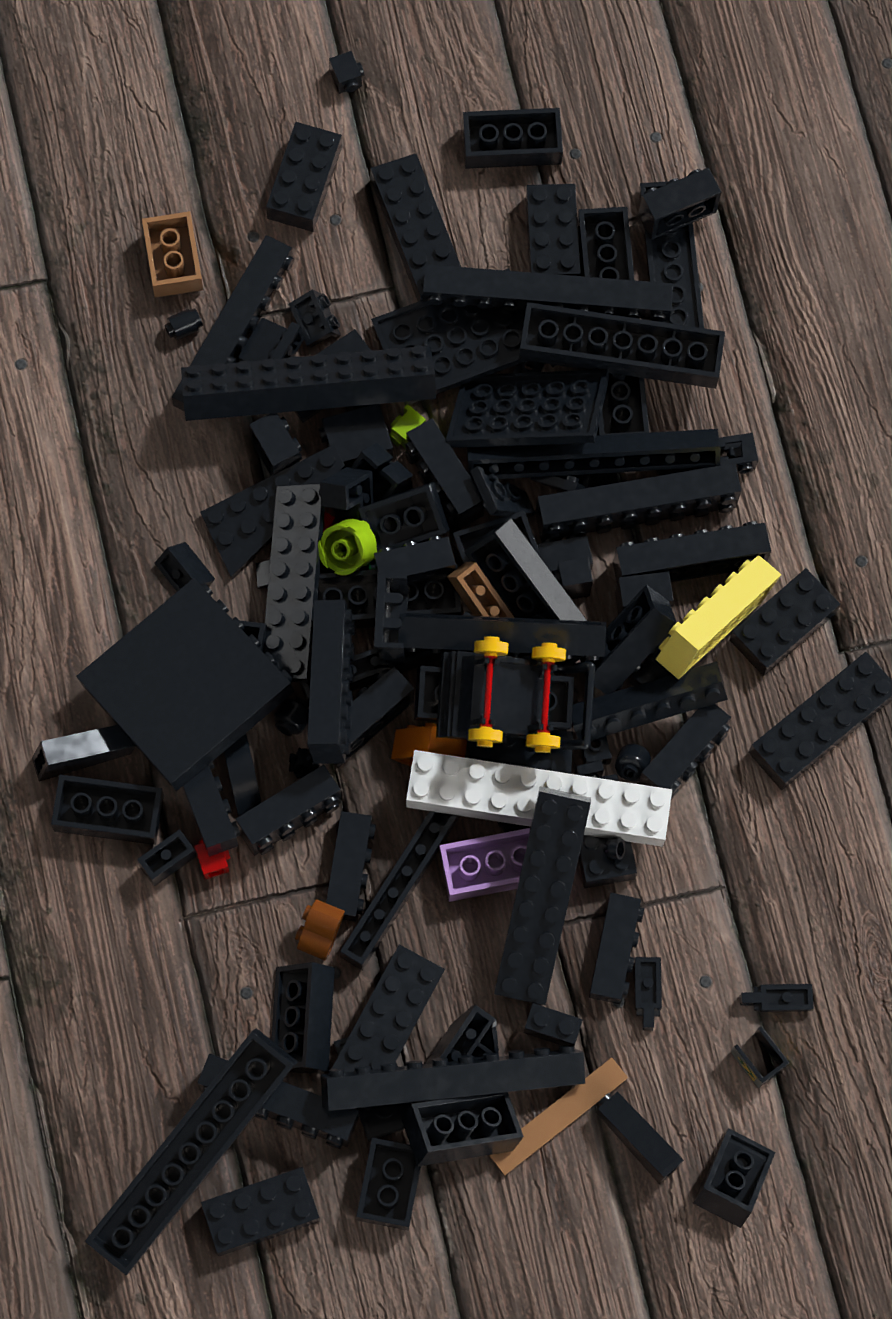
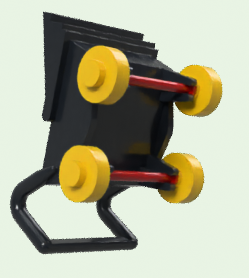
(501, 697)

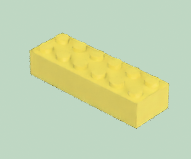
(717, 616)

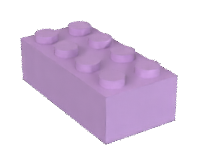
(483, 864)

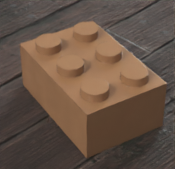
(172, 254)

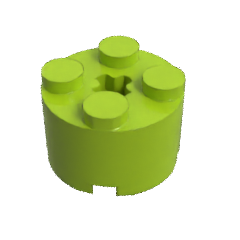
(347, 546)

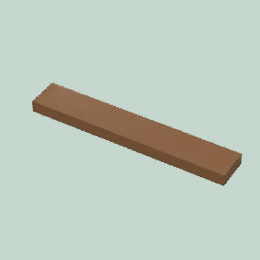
(561, 1114)

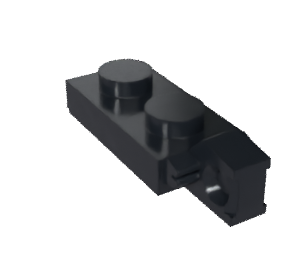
(648, 990)
(779, 998)

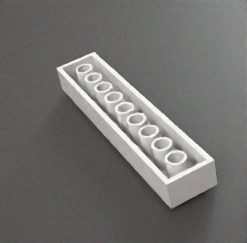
(511, 791)

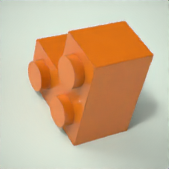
(425, 740)

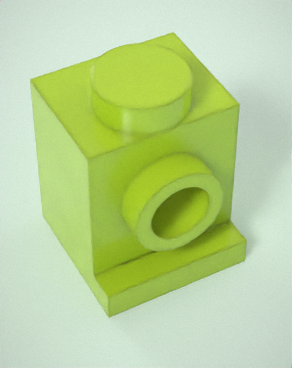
(404, 424)

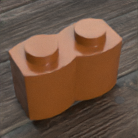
(319, 929)

